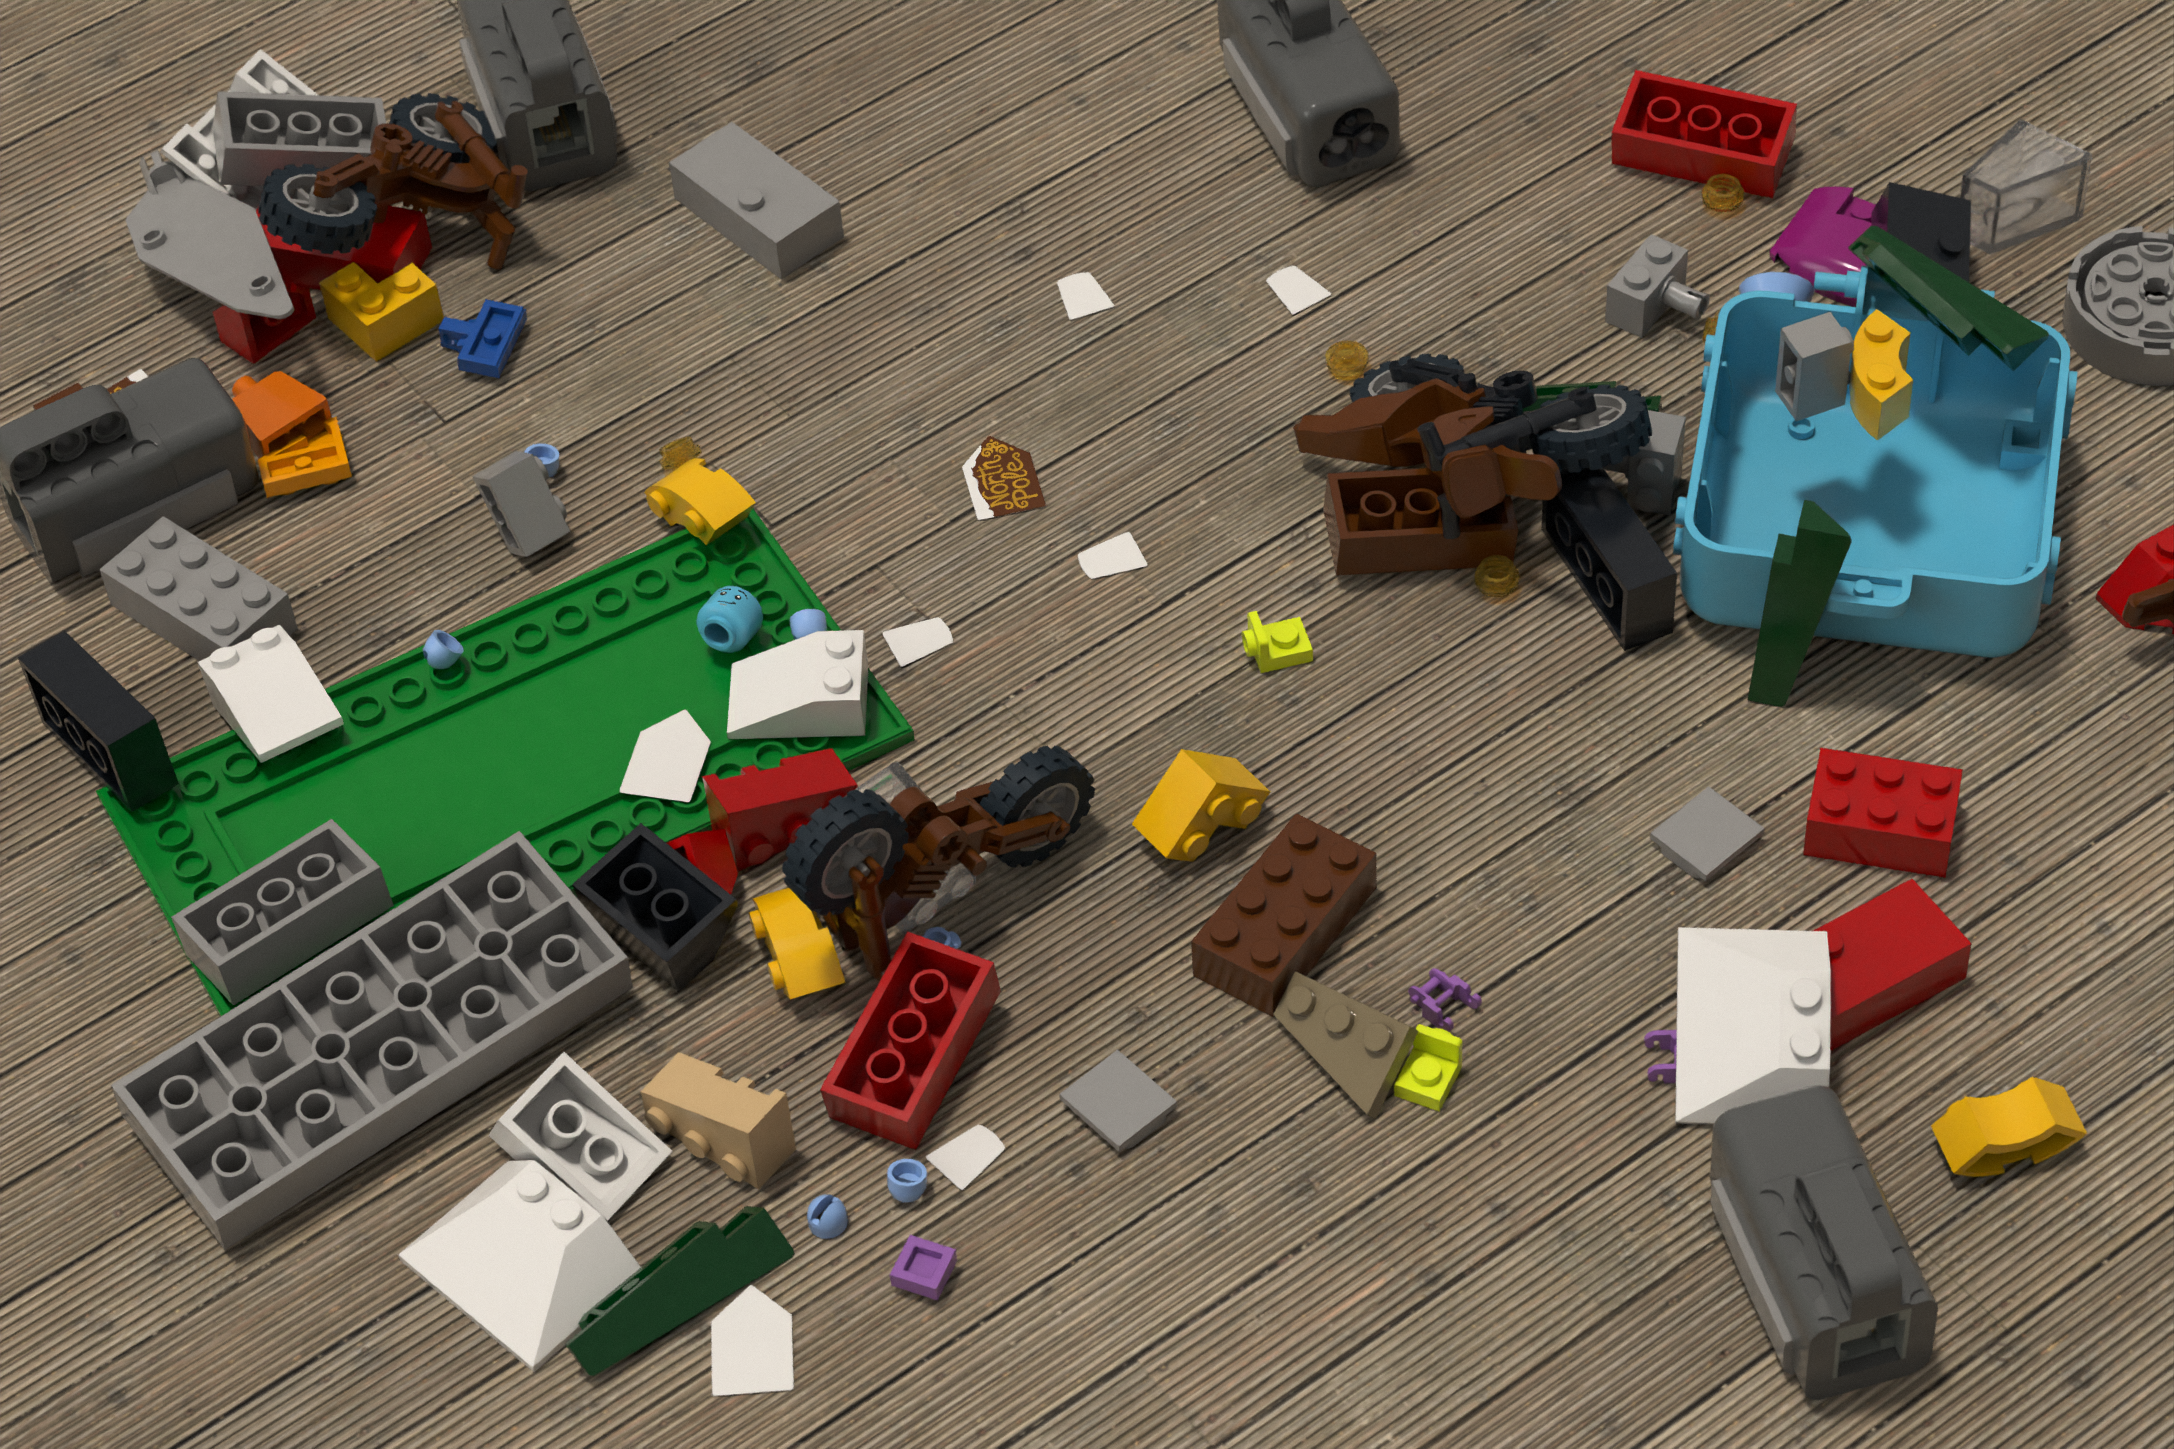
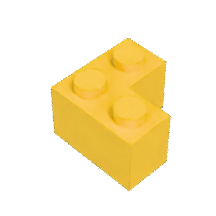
(383, 313)
(1196, 798)

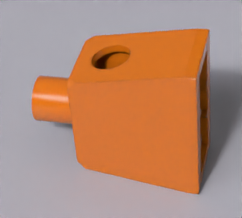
(279, 410)

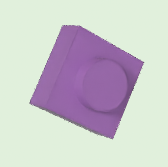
(923, 1267)

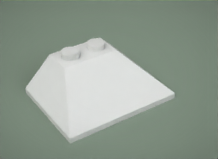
(194, 146)
(1749, 1017)
(522, 1260)

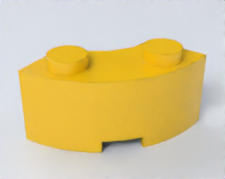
(1878, 374)
(700, 500)
(798, 944)
(2007, 1127)

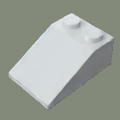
(801, 689)
(269, 693)
(581, 1136)

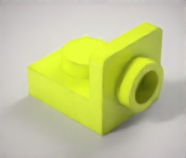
(1276, 643)
(1430, 1068)

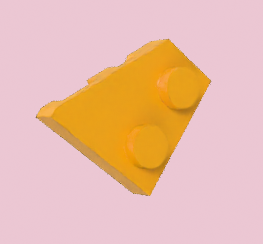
(306, 462)

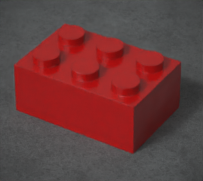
(1882, 812)

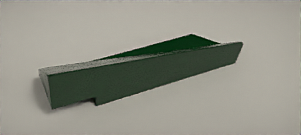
(1948, 301)
(1796, 596)
(677, 1285)

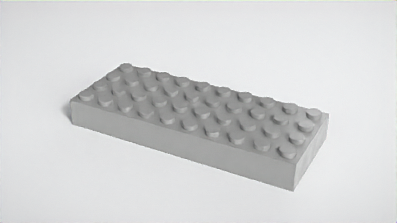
(371, 1038)

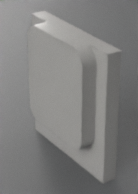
(1706, 834)
(1119, 1101)

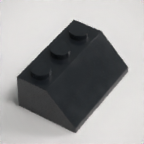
(657, 906)

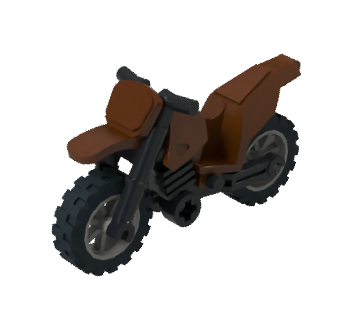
(1477, 432)

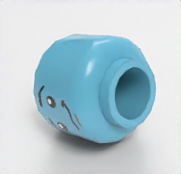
(729, 619)

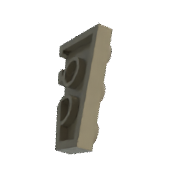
(1347, 1038)

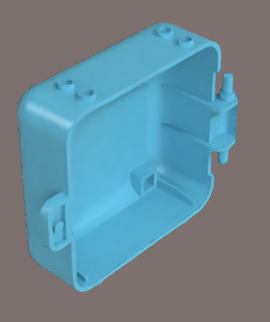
(1939, 511)

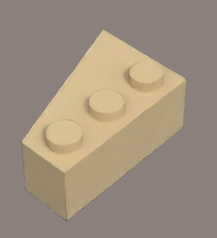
(720, 1118)

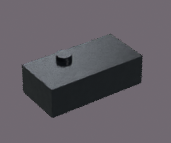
(1929, 223)
(1612, 557)
(98, 721)

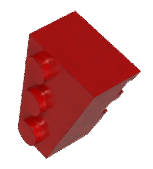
(770, 805)

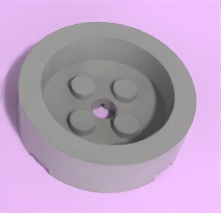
(2107, 307)

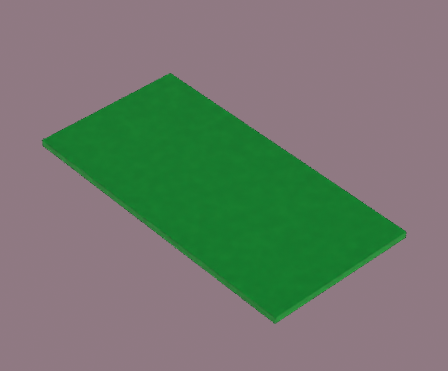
(504, 740)

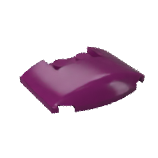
(1821, 236)

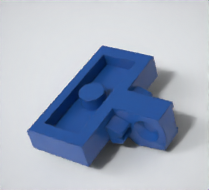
(484, 341)

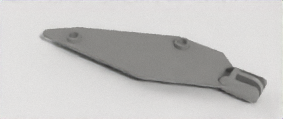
(206, 241)

